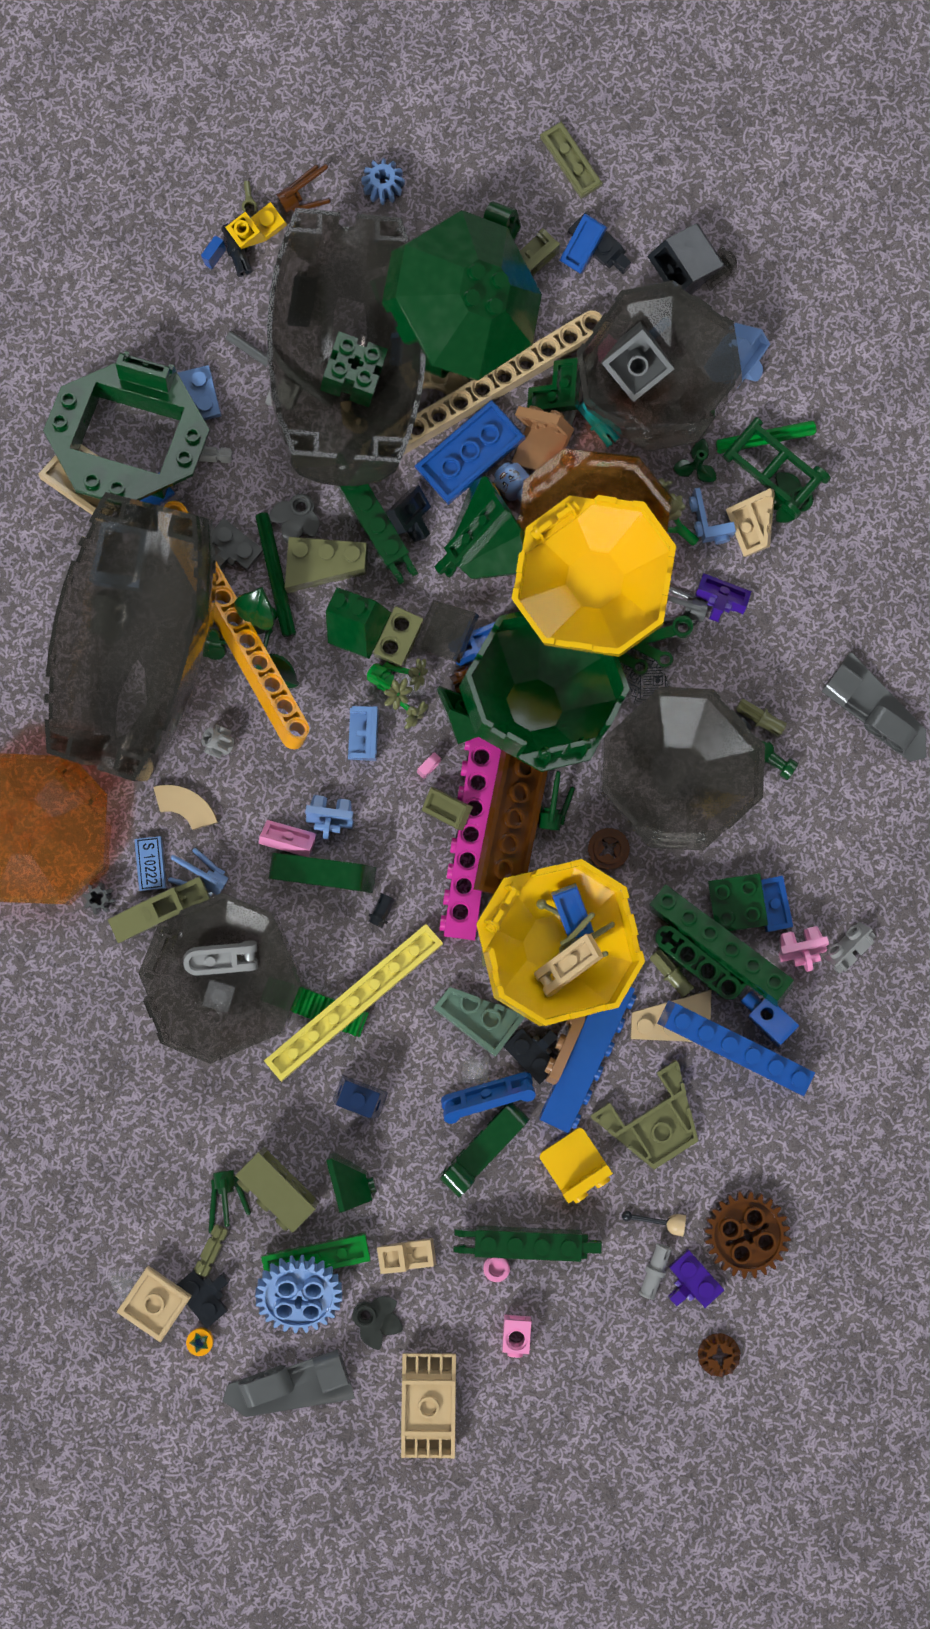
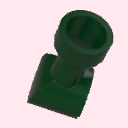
(787, 767)

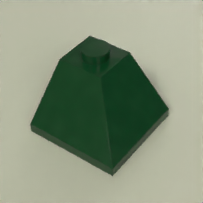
(350, 1183)

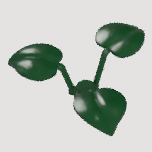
(255, 608)

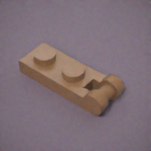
(565, 1046)

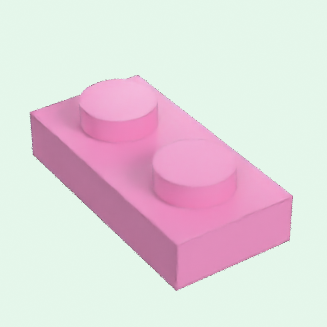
(287, 838)

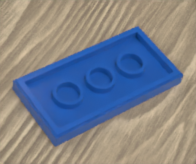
(470, 452)

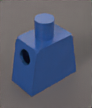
(778, 1027)

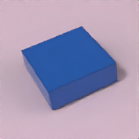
(213, 252)

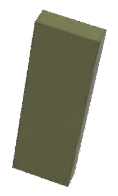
(571, 160)

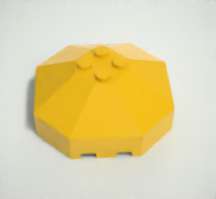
(594, 574)
(523, 938)

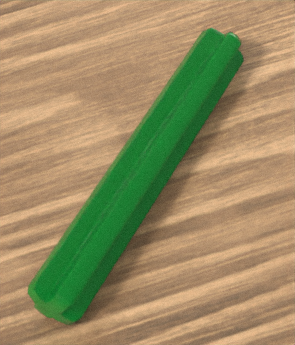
(780, 433)

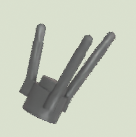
(693, 606)

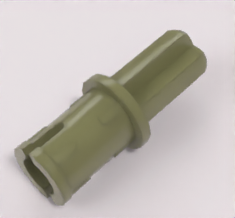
(761, 717)
(671, 973)

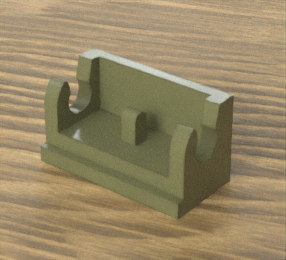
(540, 251)

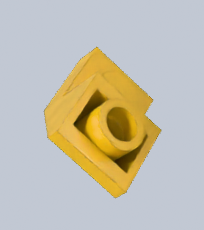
(258, 228)

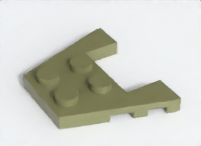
(661, 1130)

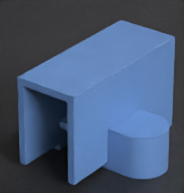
(751, 347)

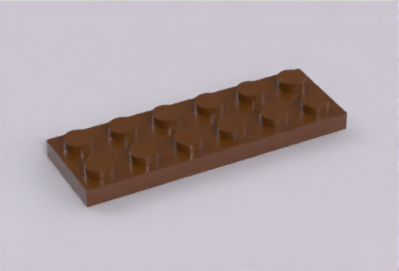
(510, 823)

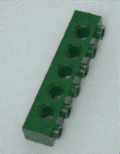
(722, 945)

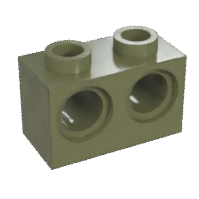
(404, 639)

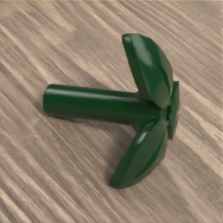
(698, 453)

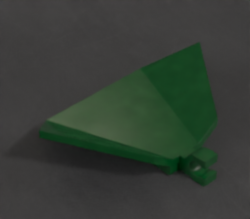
(484, 536)

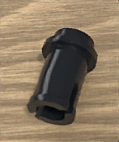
(381, 910)

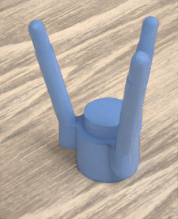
(213, 881)

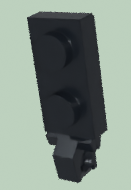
(609, 250)

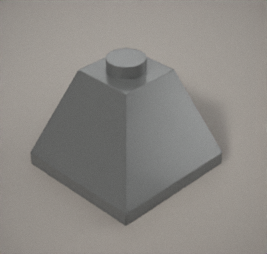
(637, 362)

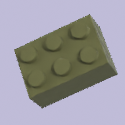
(277, 1190)

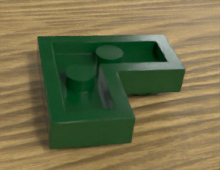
(564, 391)

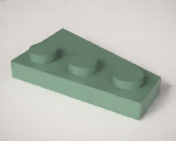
(479, 1019)

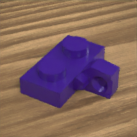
(722, 596)
(693, 1281)

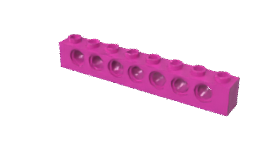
(449, 924)

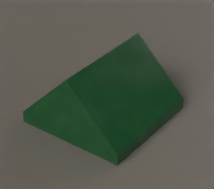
(456, 714)

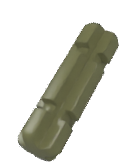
(211, 1250)

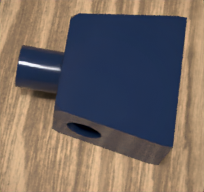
(359, 1097)

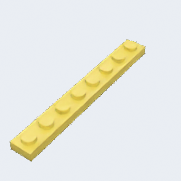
(353, 1003)

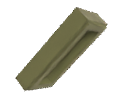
(447, 808)

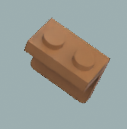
(544, 434)

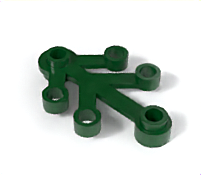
(654, 653)

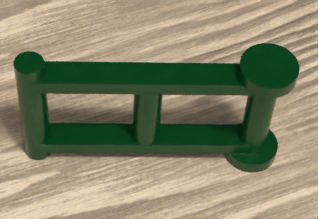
(790, 505)

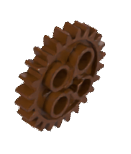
(756, 1257)

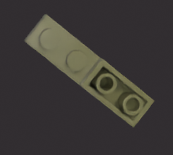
(157, 909)

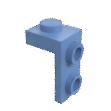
(717, 533)

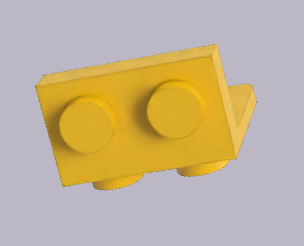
(575, 1165)

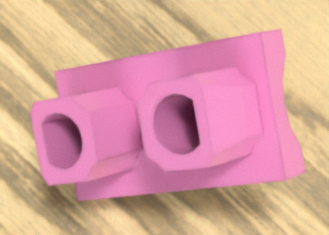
(804, 952)

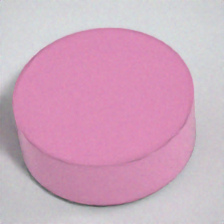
(496, 1269)

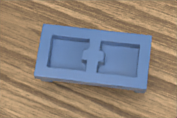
(363, 733)

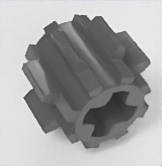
(106, 899)

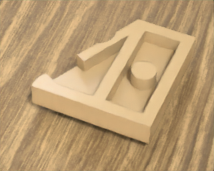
(753, 522)

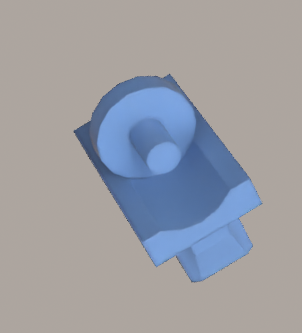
(329, 819)

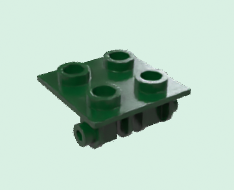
(738, 902)

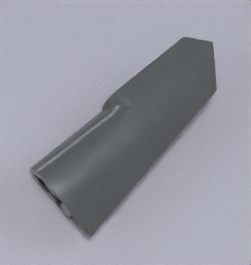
(882, 714)
(292, 1387)

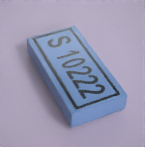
(150, 863)

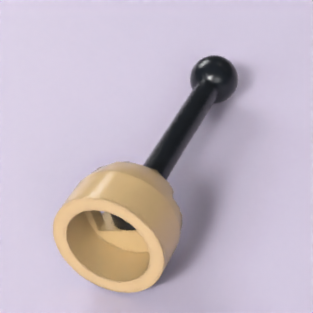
(674, 1224)

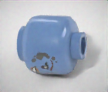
(510, 480)

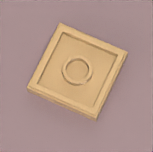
(154, 1303)

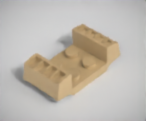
(428, 1405)

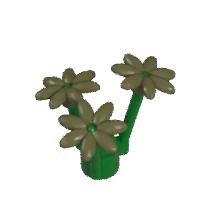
(383, 679)

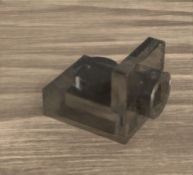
(726, 272)

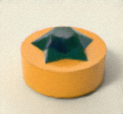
(199, 1341)

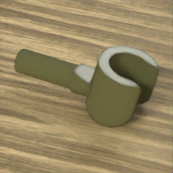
(248, 198)

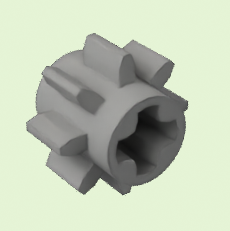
(217, 741)

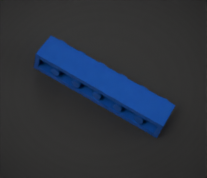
(735, 1048)
(584, 1066)

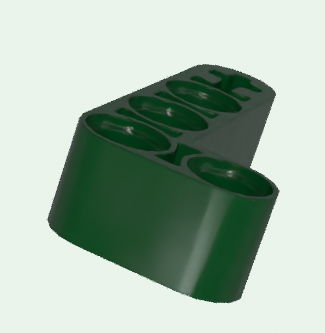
(322, 872)
(698, 959)
(483, 1149)

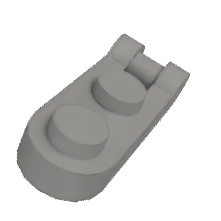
(221, 958)

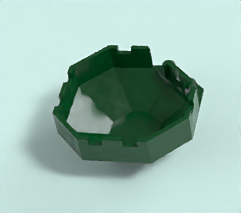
(463, 295)
(539, 698)

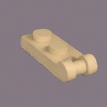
(568, 964)

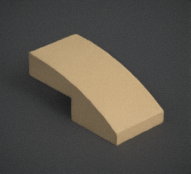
(406, 1255)

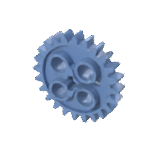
(298, 1294)

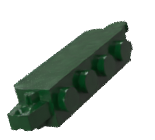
(378, 529)
(527, 1243)

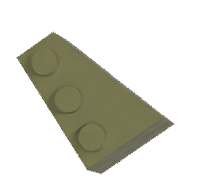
(322, 561)

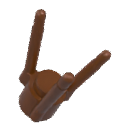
(291, 197)

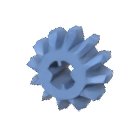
(373, 183)

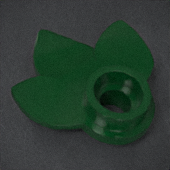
(790, 485)

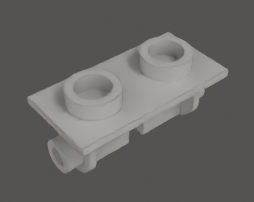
(857, 938)

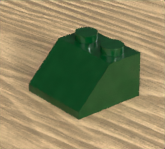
(355, 622)

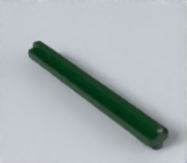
(275, 574)

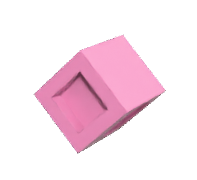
(516, 1323)

